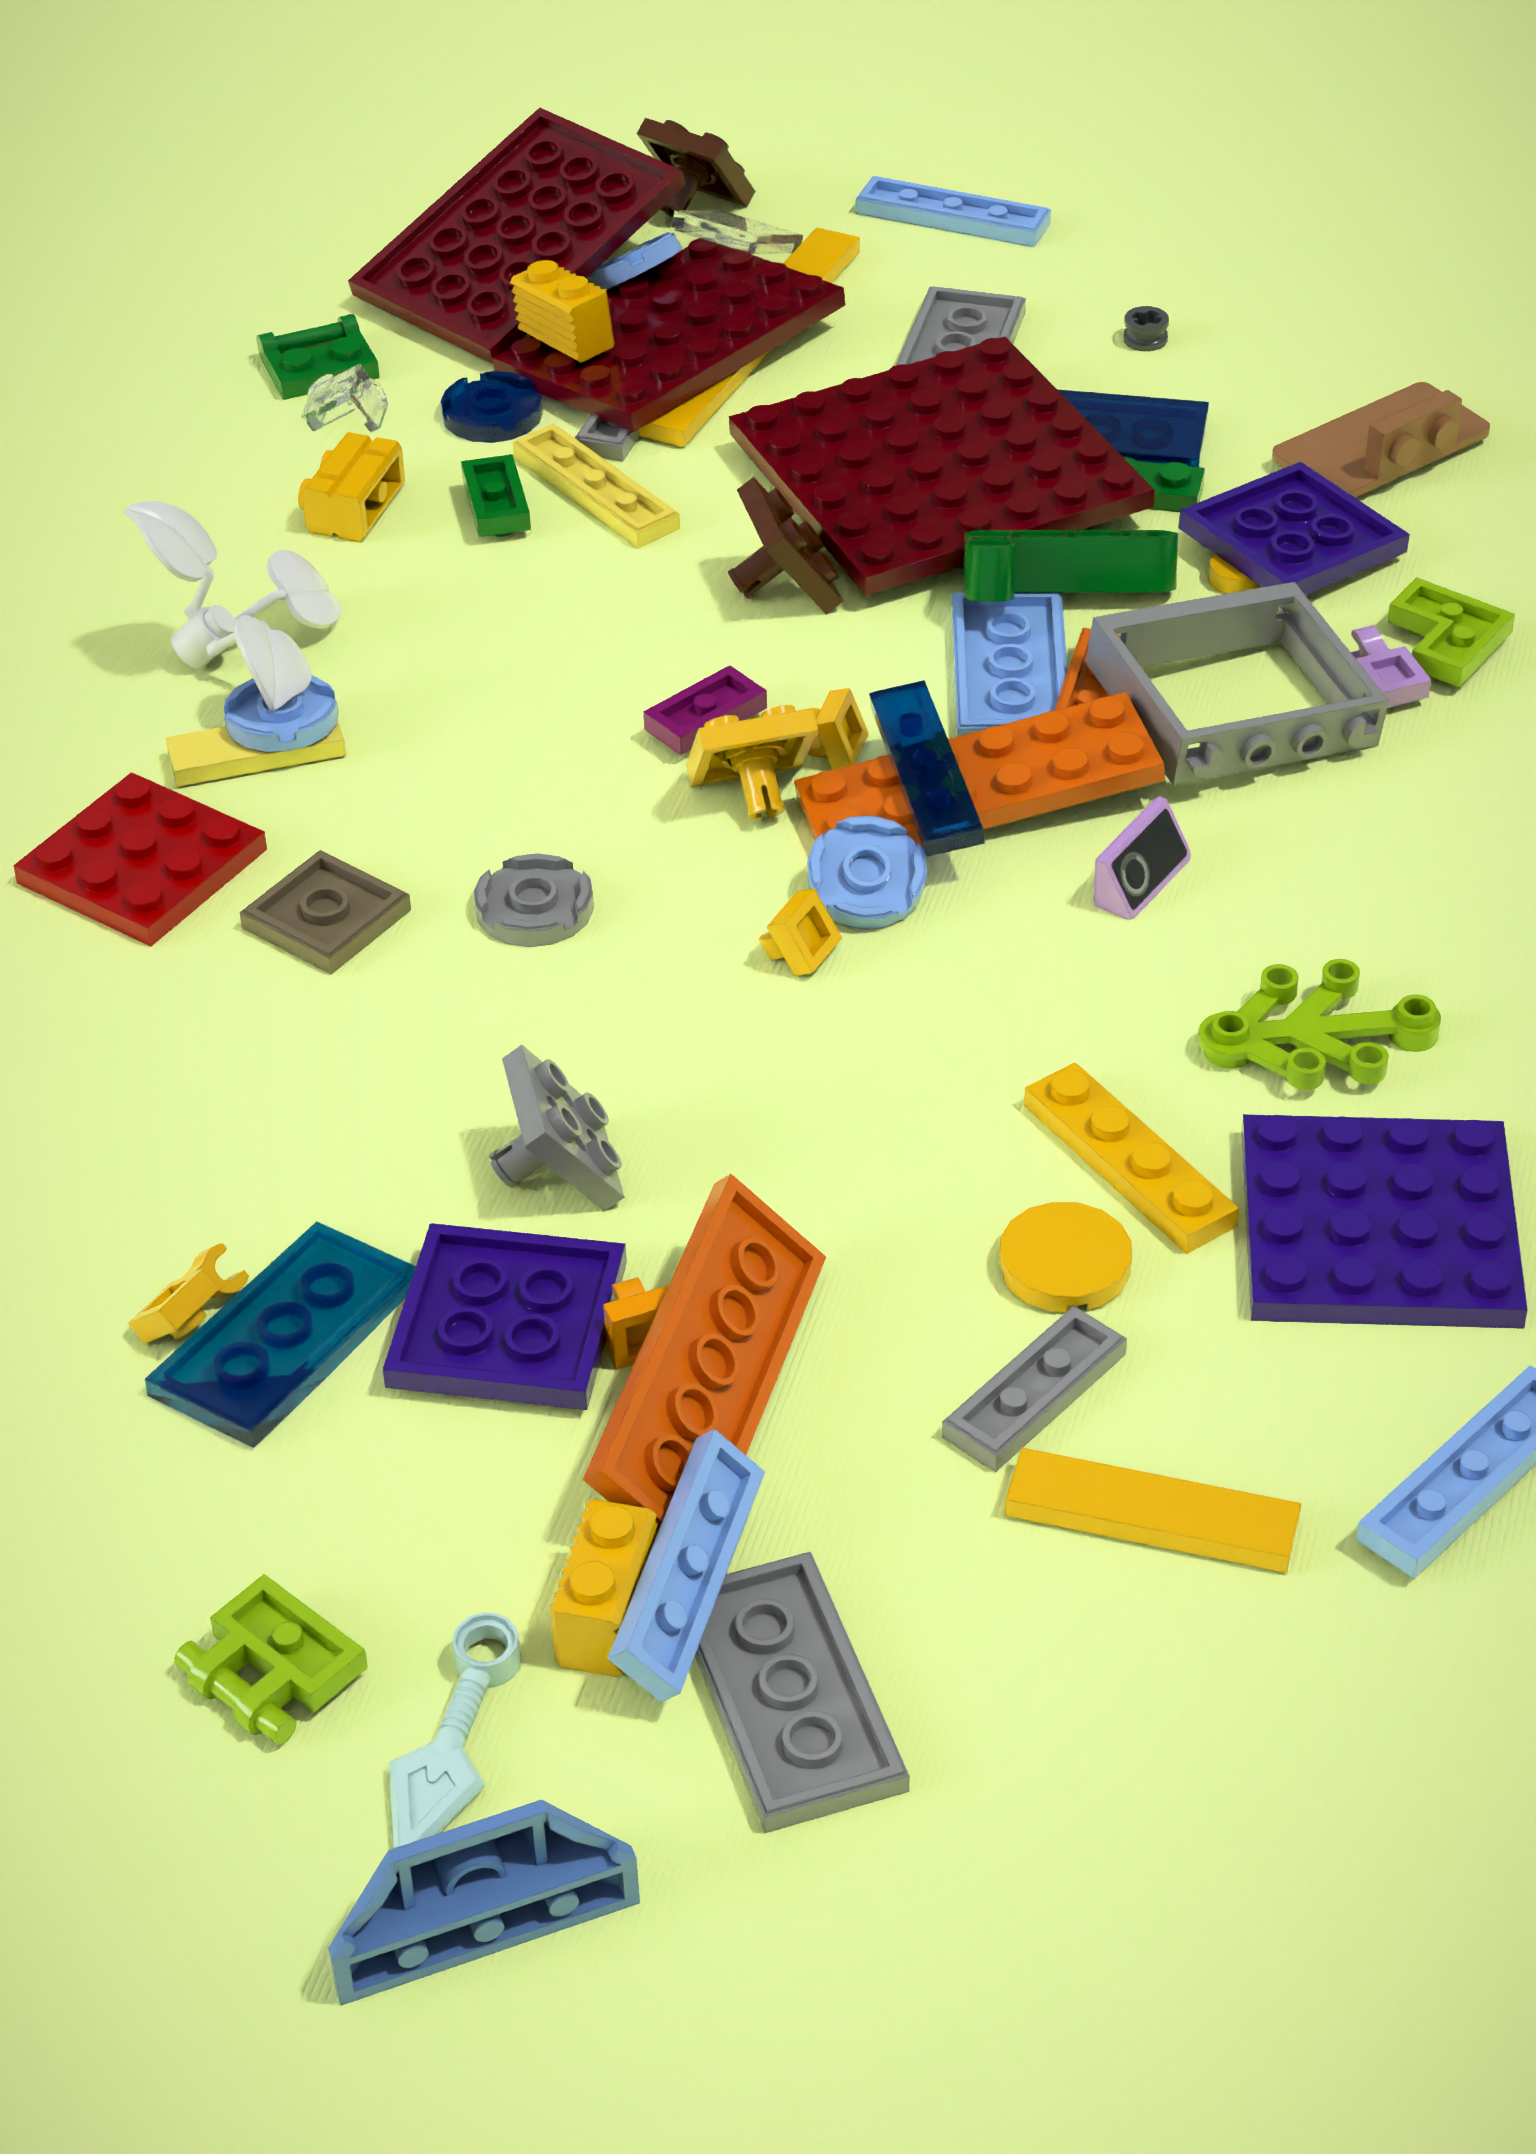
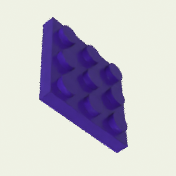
(1293, 530)
(505, 1316)

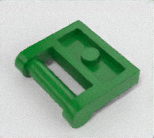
(306, 355)

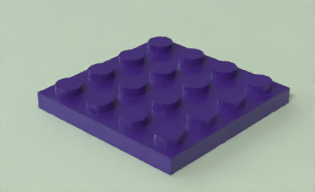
(1381, 1222)

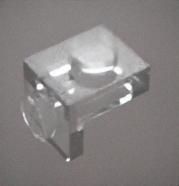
(343, 394)

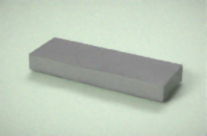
(1034, 1388)

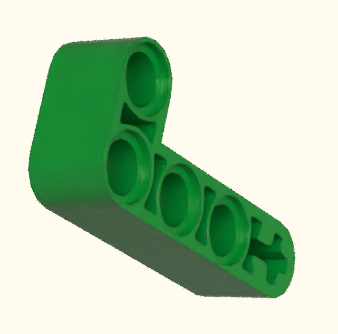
(1067, 561)

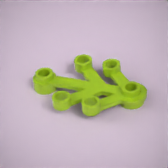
(1243, 1036)

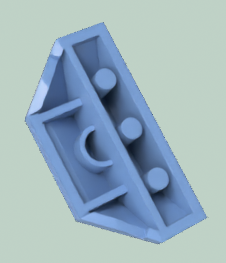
(478, 1895)

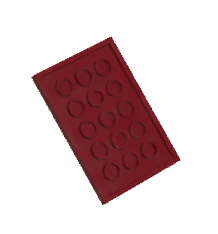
(531, 199)
(678, 333)

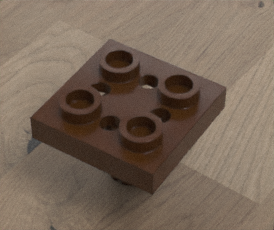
(704, 164)
(784, 548)

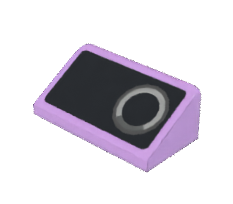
(1140, 861)

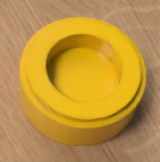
(1226, 578)

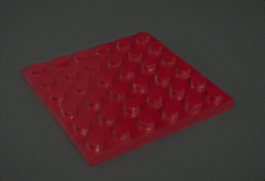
(936, 450)

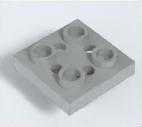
(557, 1130)

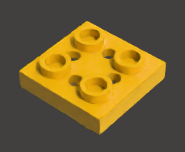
(753, 752)

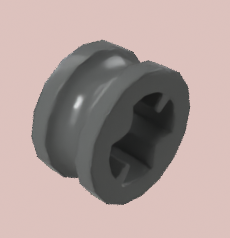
(1146, 328)

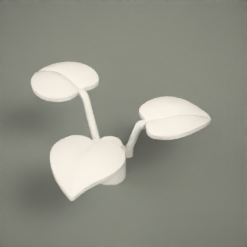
(269, 653)

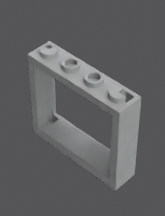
(1228, 624)

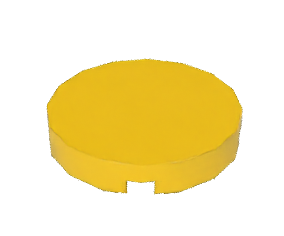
(1065, 1256)

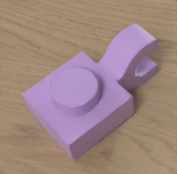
(1391, 669)

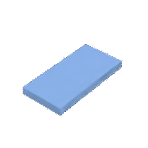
(1007, 658)

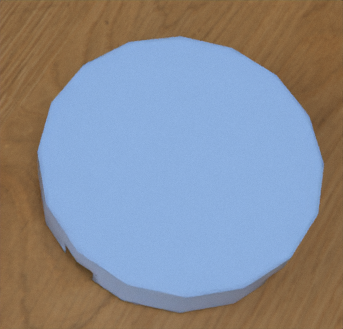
(636, 261)
(291, 727)
(867, 872)

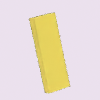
(215, 756)

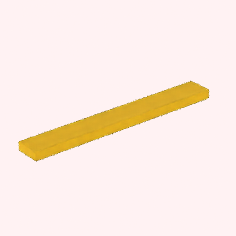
(820, 254)

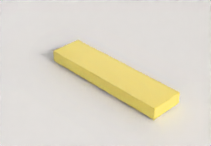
(596, 485)

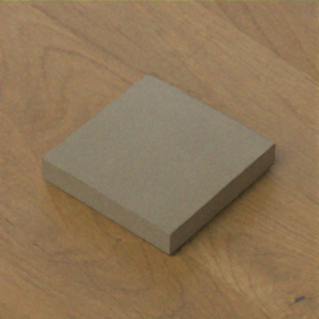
(325, 911)

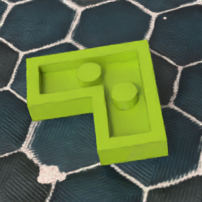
(1456, 629)

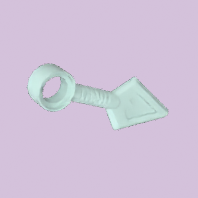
(439, 1778)

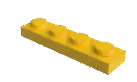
(1131, 1157)

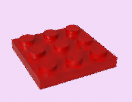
(140, 858)

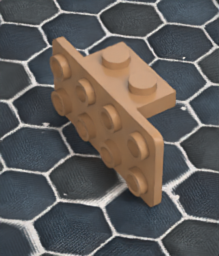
(1385, 438)

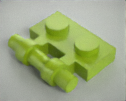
(285, 1642)

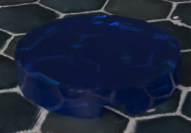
(491, 408)

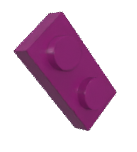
(718, 695)

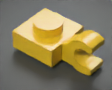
(179, 1304)

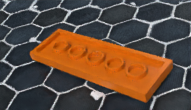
(1008, 769)
(708, 1348)

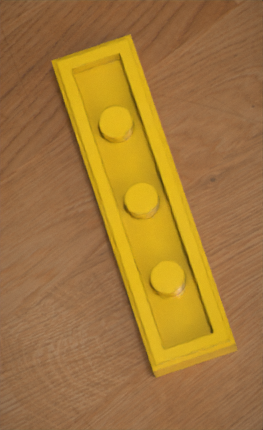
(1153, 1509)

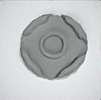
(533, 900)

